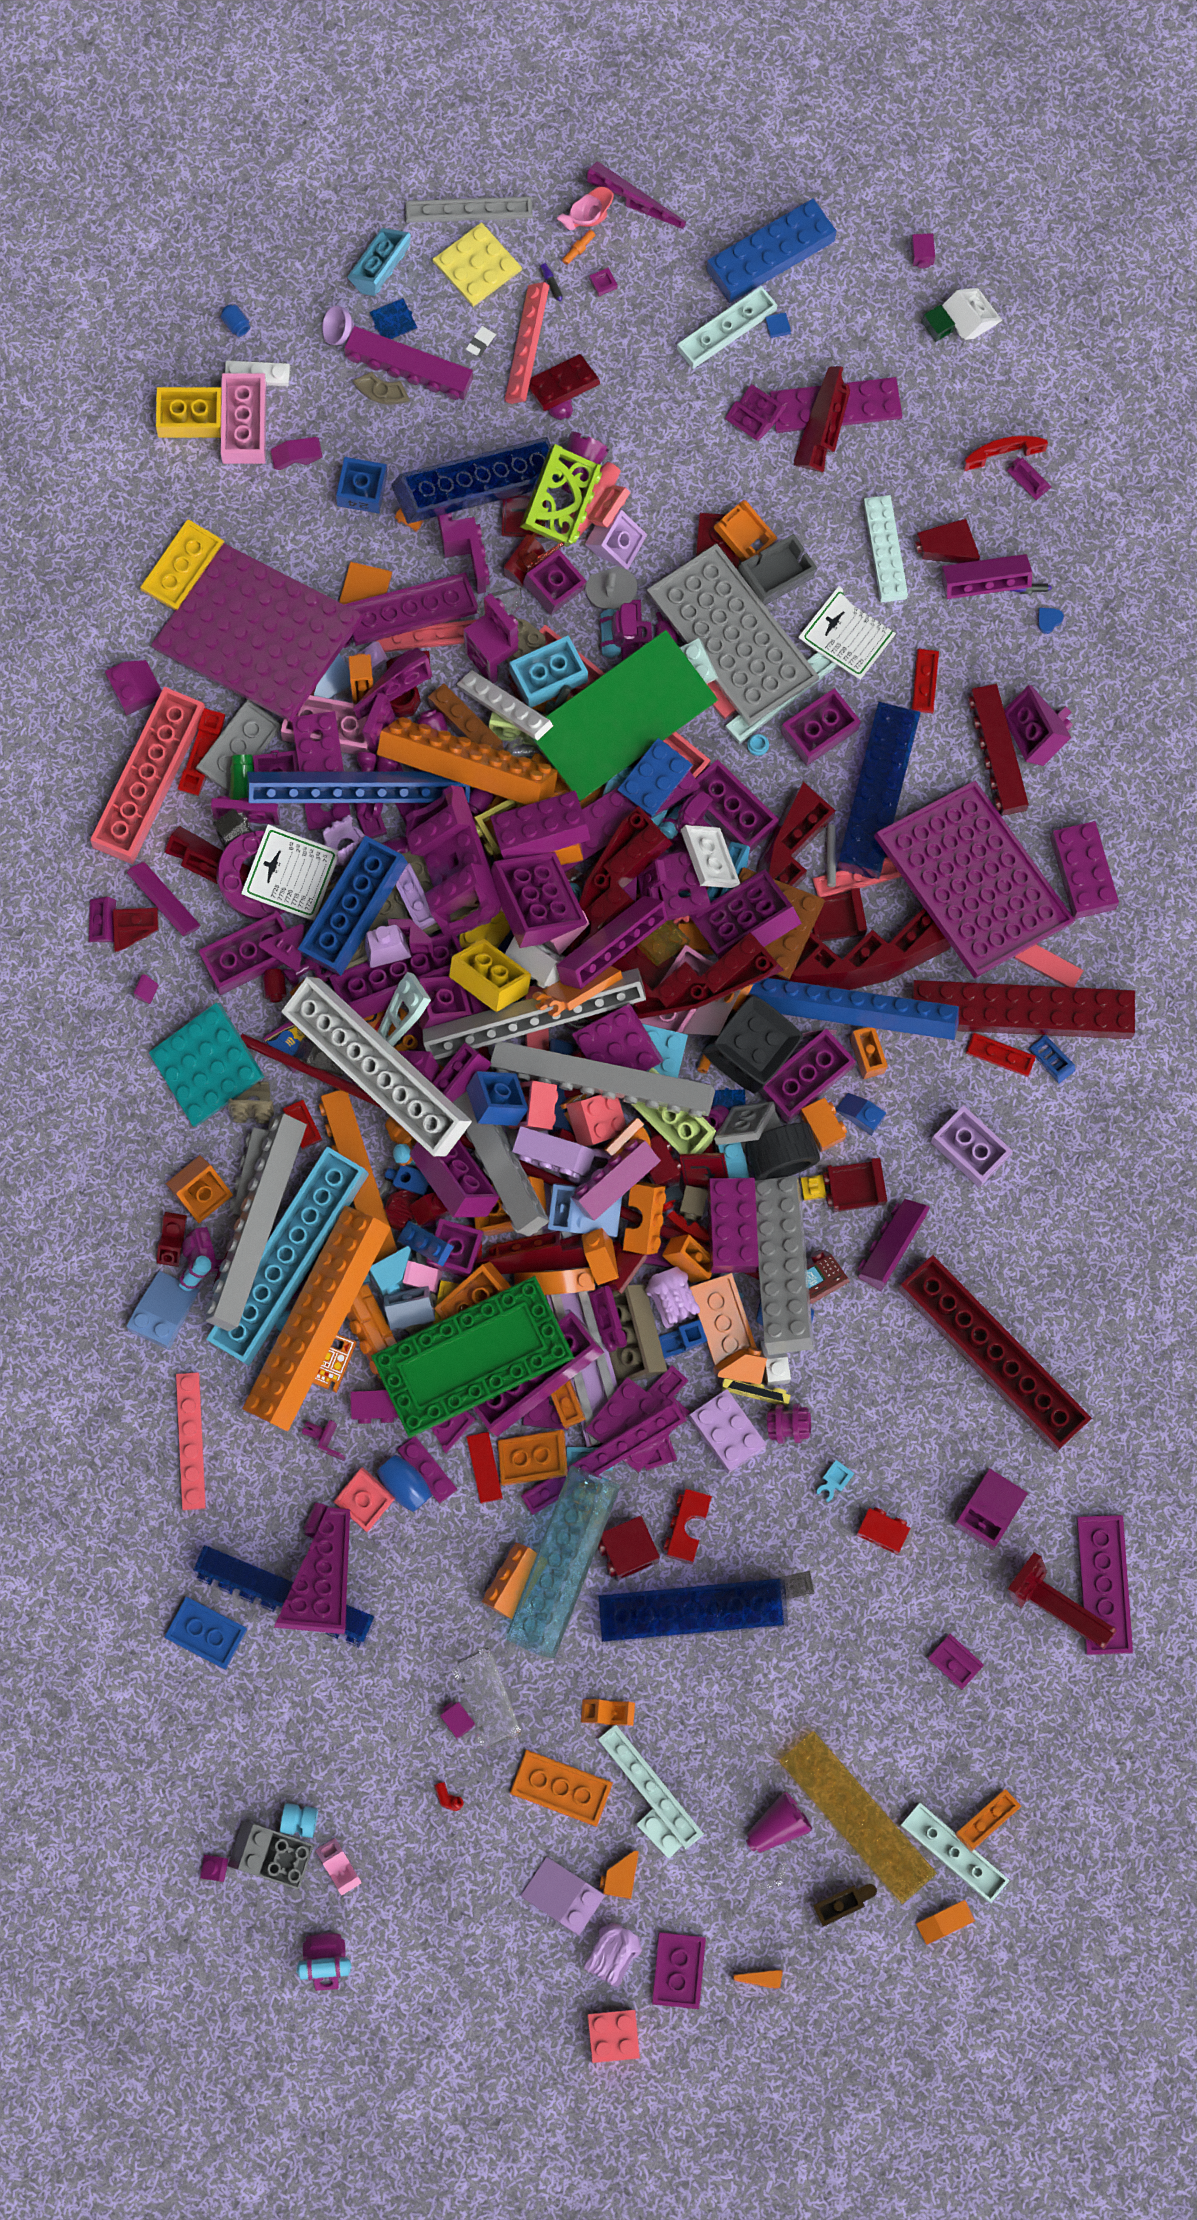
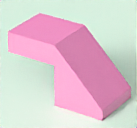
(420, 1275)
(338, 1866)

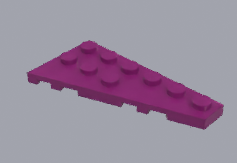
(320, 1586)

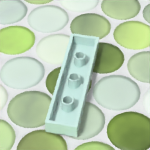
(726, 327)
(885, 548)
(953, 1853)

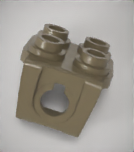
(529, 639)
(260, 1110)

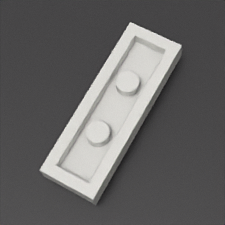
(275, 373)

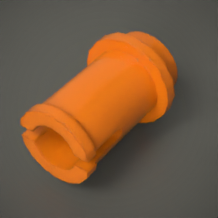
(400, 518)

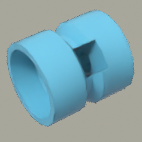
(299, 1820)

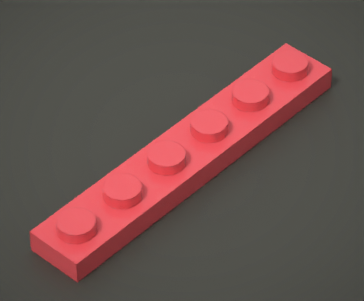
(527, 343)
(190, 1441)

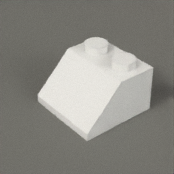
(971, 313)

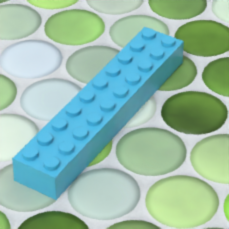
(292, 1252)

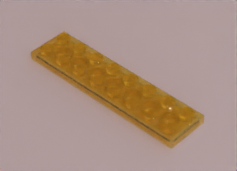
(857, 1817)

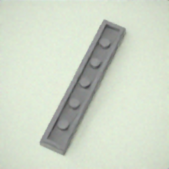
(469, 209)

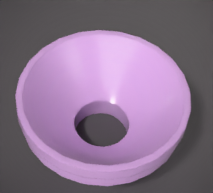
(333, 325)

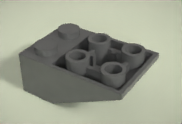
(270, 1855)

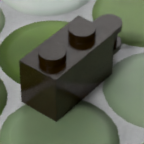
(842, 1904)

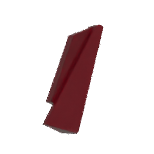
(824, 422)
(198, 855)
(537, 1254)

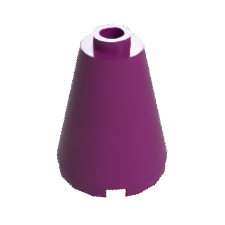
(587, 448)
(778, 1825)

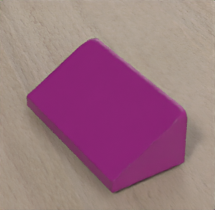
(101, 919)

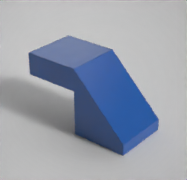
(683, 1340)

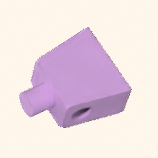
(386, 946)

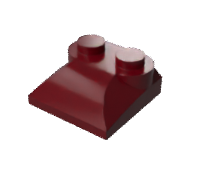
(627, 1265)

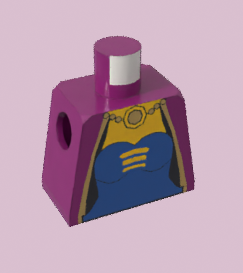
(286, 1038)

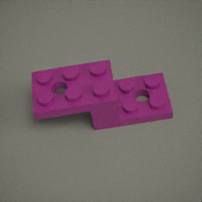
(464, 538)
(491, 638)
(319, 757)
(680, 877)

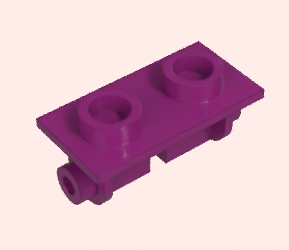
(1029, 478)

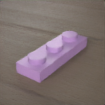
(414, 898)

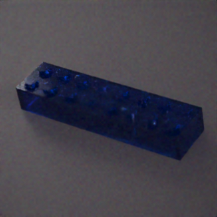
(471, 480)
(878, 789)
(269, 1590)
(693, 1610)

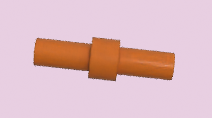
(578, 247)

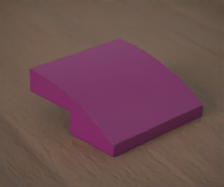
(755, 412)

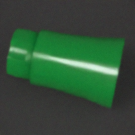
(238, 775)

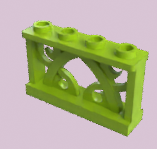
(536, 511)

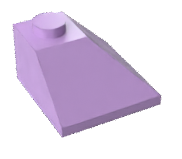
(618, 541)

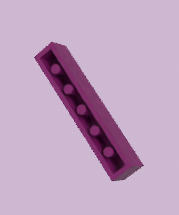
(408, 363)
(612, 942)

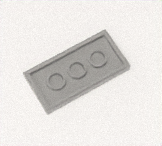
(245, 735)

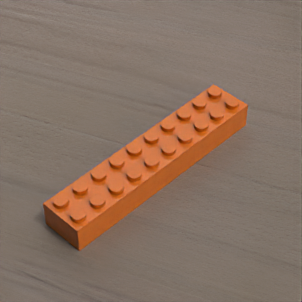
(316, 1318)

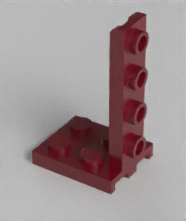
(1031, 1587)

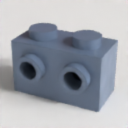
(409, 1308)

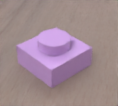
(377, 653)

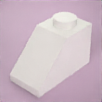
(776, 1367)

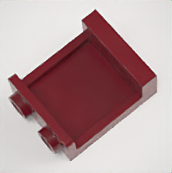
(841, 917)
(855, 1186)

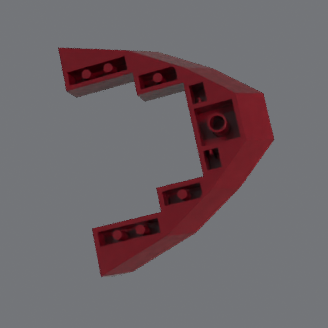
(629, 852)
(872, 958)

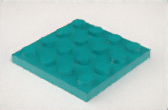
(206, 1064)

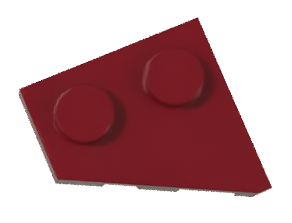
(133, 926)

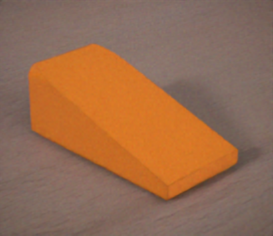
(768, 1979)

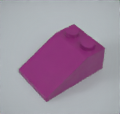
(1035, 727)

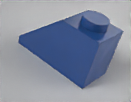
(861, 1113)

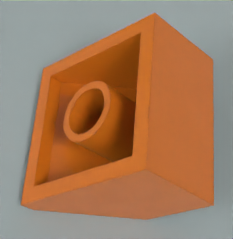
(199, 1189)

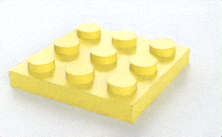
(477, 264)

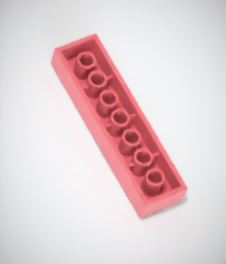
(148, 775)

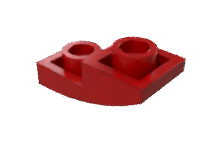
(680, 1224)

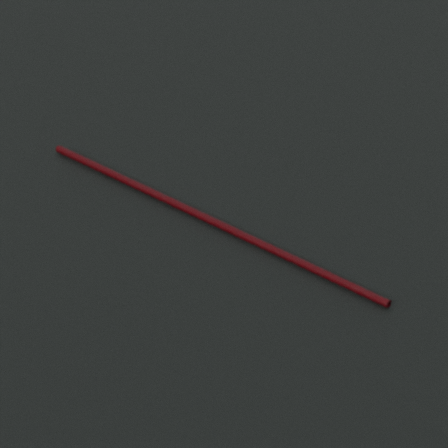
(358, 1092)

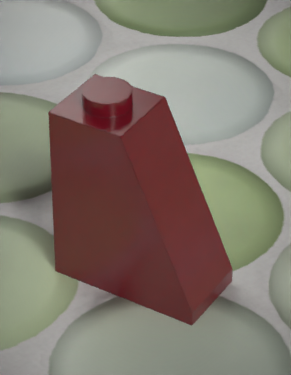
(947, 543)

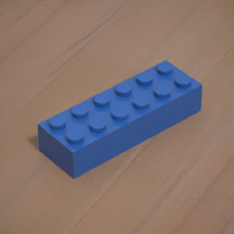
(771, 250)
(353, 905)

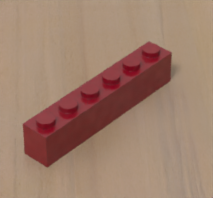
(998, 750)

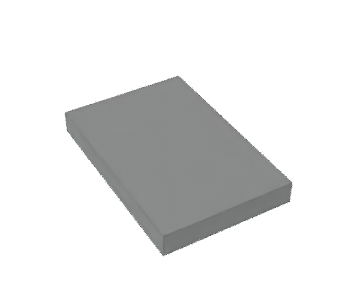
(745, 1123)

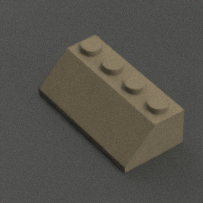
(643, 1353)

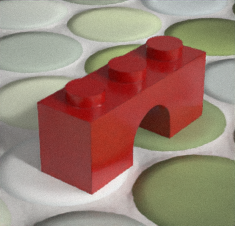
(692, 1506)

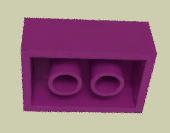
(820, 727)

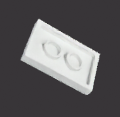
(710, 856)

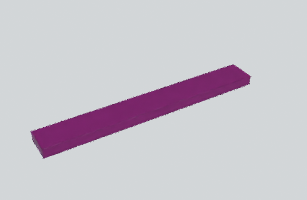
(609, 1454)

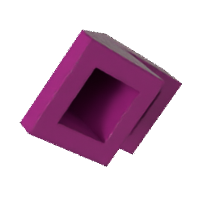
(300, 450)
(419, 940)

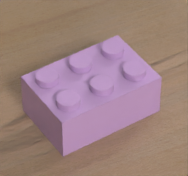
(971, 1146)
(553, 1153)
(727, 1431)

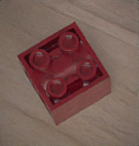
(628, 1548)

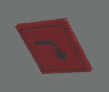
(513, 514)
(699, 1168)

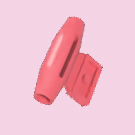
(606, 500)

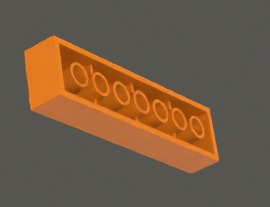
(467, 761)

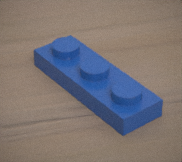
(425, 1243)

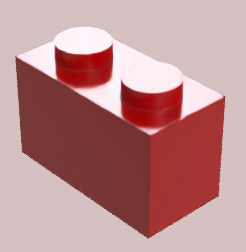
(883, 1531)

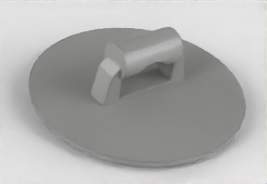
(611, 588)

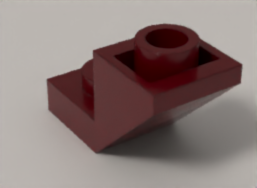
(172, 1238)

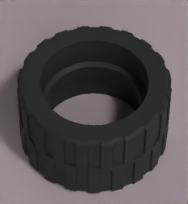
(783, 1151)

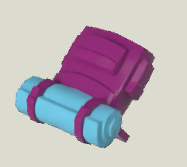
(620, 629)
(687, 812)
(200, 1258)
(324, 1958)

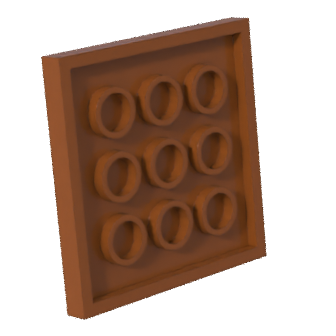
(788, 947)

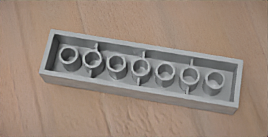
(783, 1266)

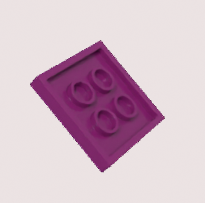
(619, 1041)
(623, 1411)

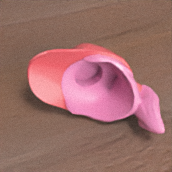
(589, 209)

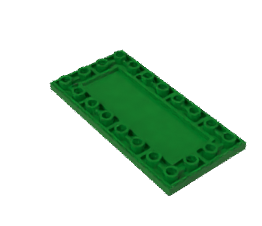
(624, 715)
(472, 1356)

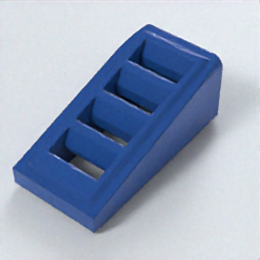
(1064, 1072)

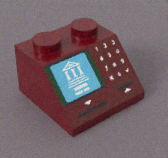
(824, 1275)

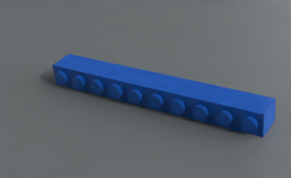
(348, 787)
(859, 1008)

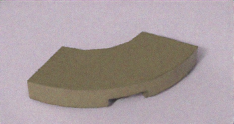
(381, 391)

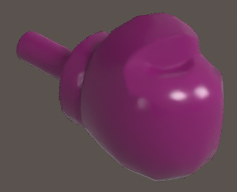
(562, 410)
(665, 625)

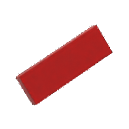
(925, 681)
(1001, 1054)
(484, 1467)

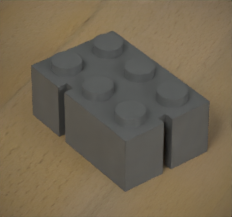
(778, 569)

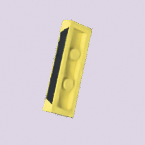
(757, 1391)

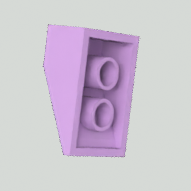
(562, 1896)

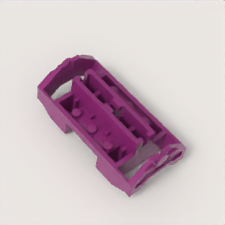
(453, 861)

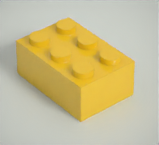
(188, 412)
(490, 975)

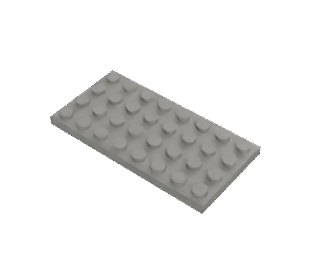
(746, 645)

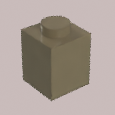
(693, 1203)

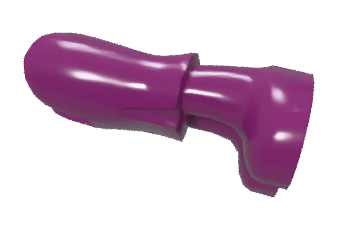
(367, 763)

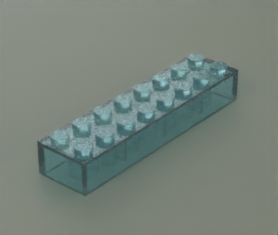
(562, 1562)

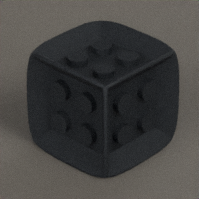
(753, 1044)

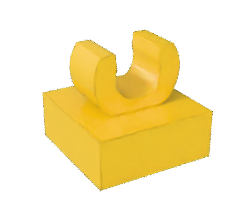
(813, 1187)

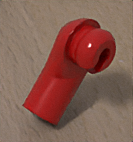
(447, 1800)

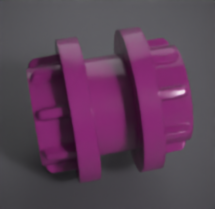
(789, 1423)

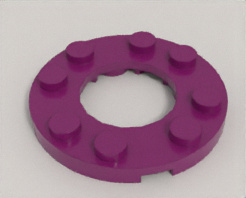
(229, 878)

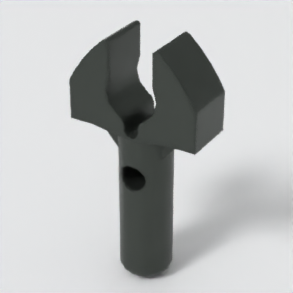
(551, 705)

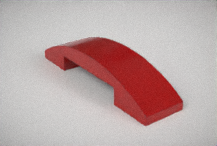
(1029, 444)
(209, 731)

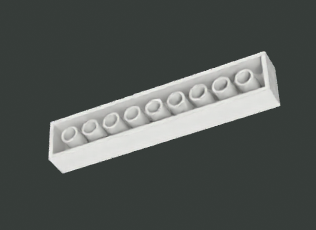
(376, 1066)

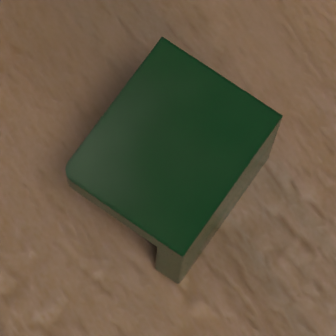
(938, 323)

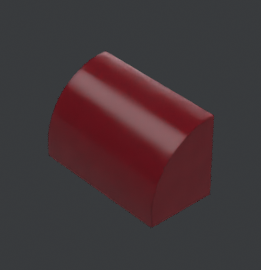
(511, 568)

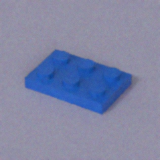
(655, 777)
(206, 1633)

